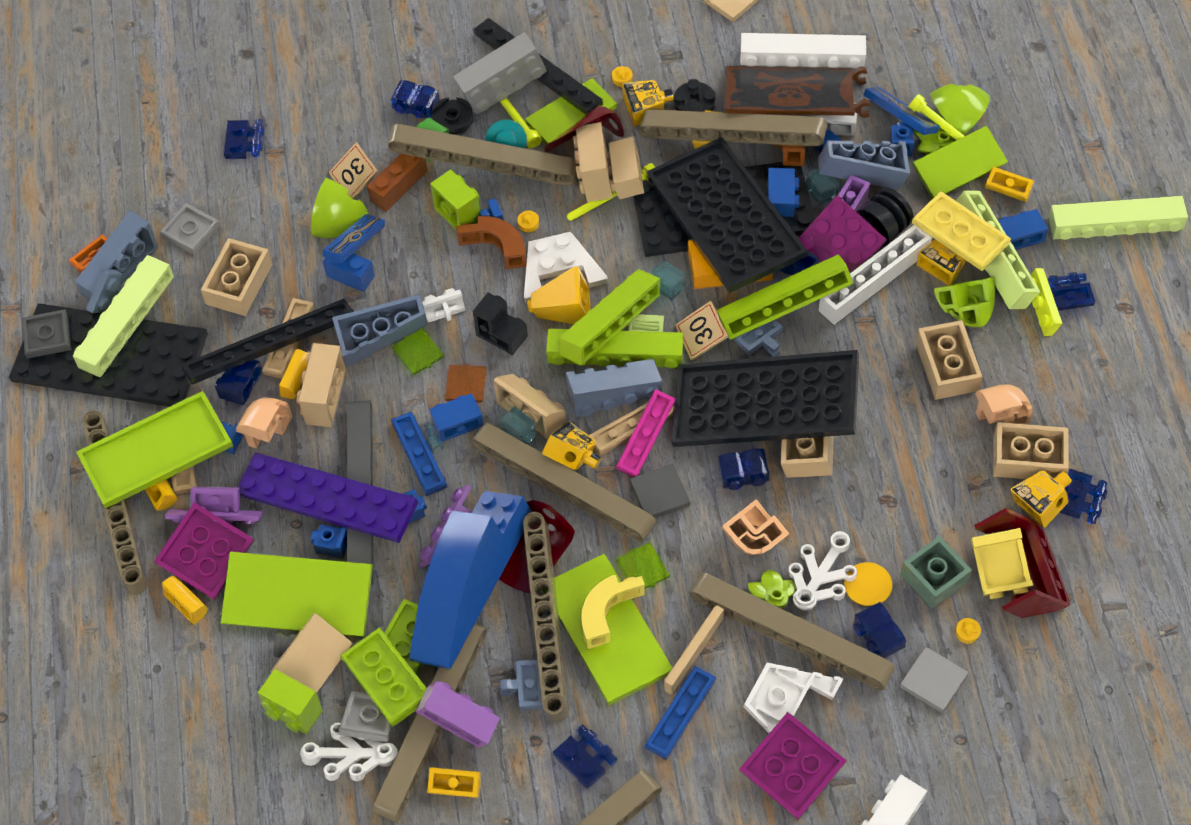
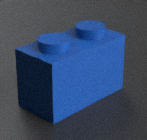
(782, 189)
(1025, 228)
(354, 271)
(456, 417)

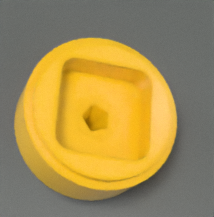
(621, 75)
(528, 221)
(968, 630)

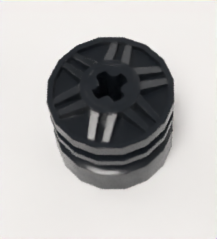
(887, 213)

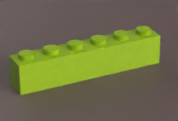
(785, 296)
(609, 317)
(626, 347)

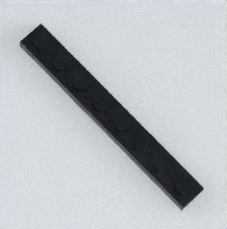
(554, 78)
(264, 342)

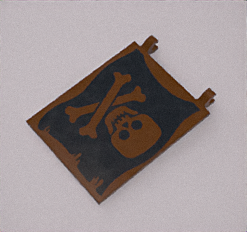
(793, 91)

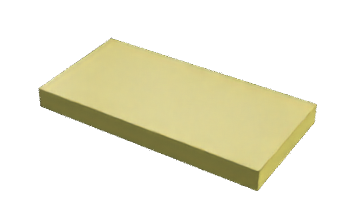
(961, 231)

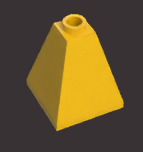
(562, 299)

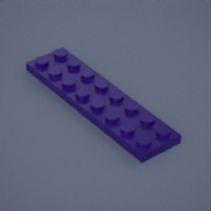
(327, 497)

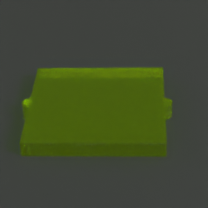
(418, 351)
(645, 563)

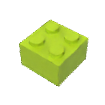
(455, 200)
(290, 702)

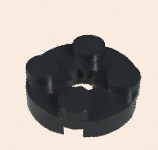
(698, 90)
(463, 119)

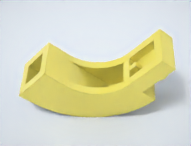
(600, 601)

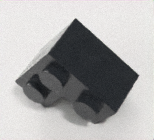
(498, 327)

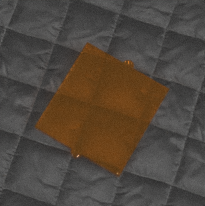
(464, 381)

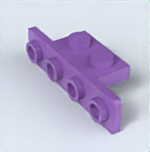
(458, 498)
(220, 501)

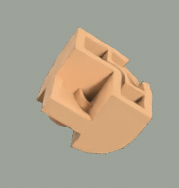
(1003, 404)
(264, 419)
(754, 530)

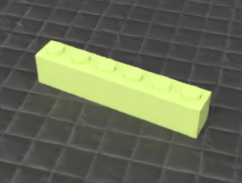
(1118, 217)
(1007, 268)
(123, 316)

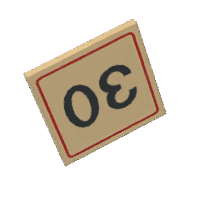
(354, 170)
(702, 330)

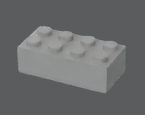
(500, 73)

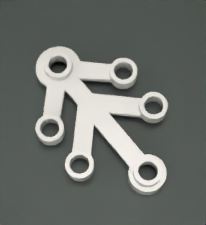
(821, 575)
(351, 755)

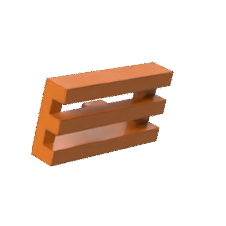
(88, 250)

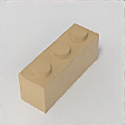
(625, 168)

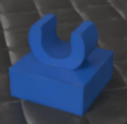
(493, 210)

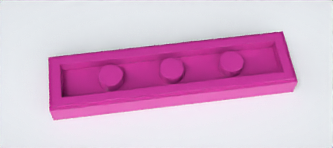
(645, 433)

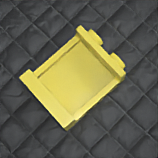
(1001, 563)

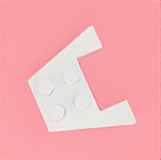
(555, 256)
(782, 691)

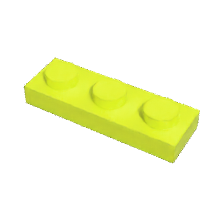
(1045, 305)

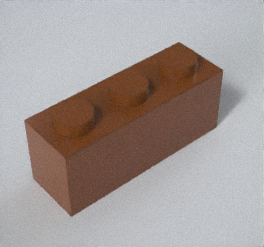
(396, 180)

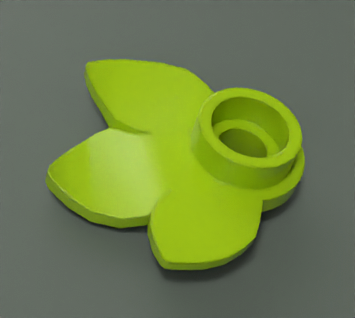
(933, 141)
(773, 589)

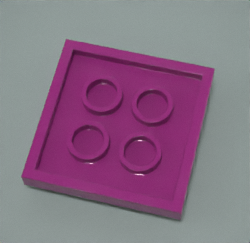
(844, 233)
(201, 550)
(792, 765)

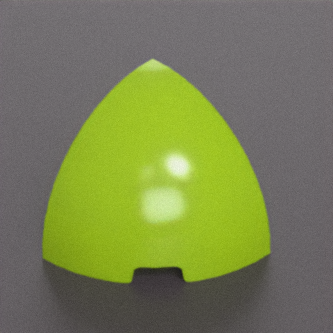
(961, 105)
(334, 210)
(968, 300)

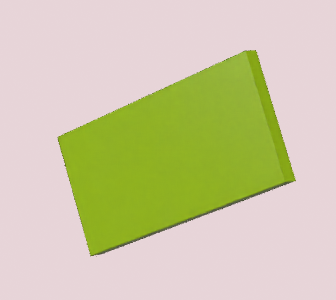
(154, 449)
(288, 590)
(632, 656)

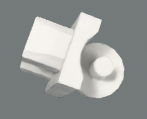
(443, 306)

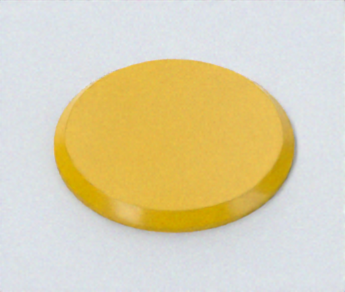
(871, 584)

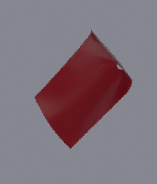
(599, 114)
(516, 570)

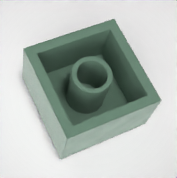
(936, 572)

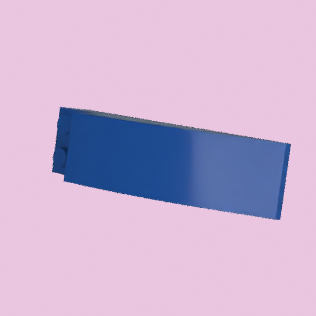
(463, 575)

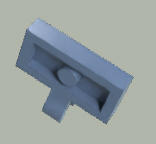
(104, 291)
(761, 337)
(526, 685)

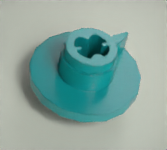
(507, 133)

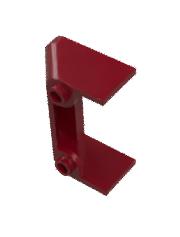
(1048, 589)

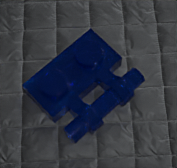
(237, 139)
(1071, 296)
(1077, 494)
(579, 761)

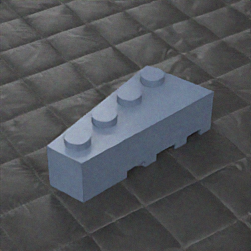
(876, 163)
(121, 252)
(377, 327)
(612, 386)

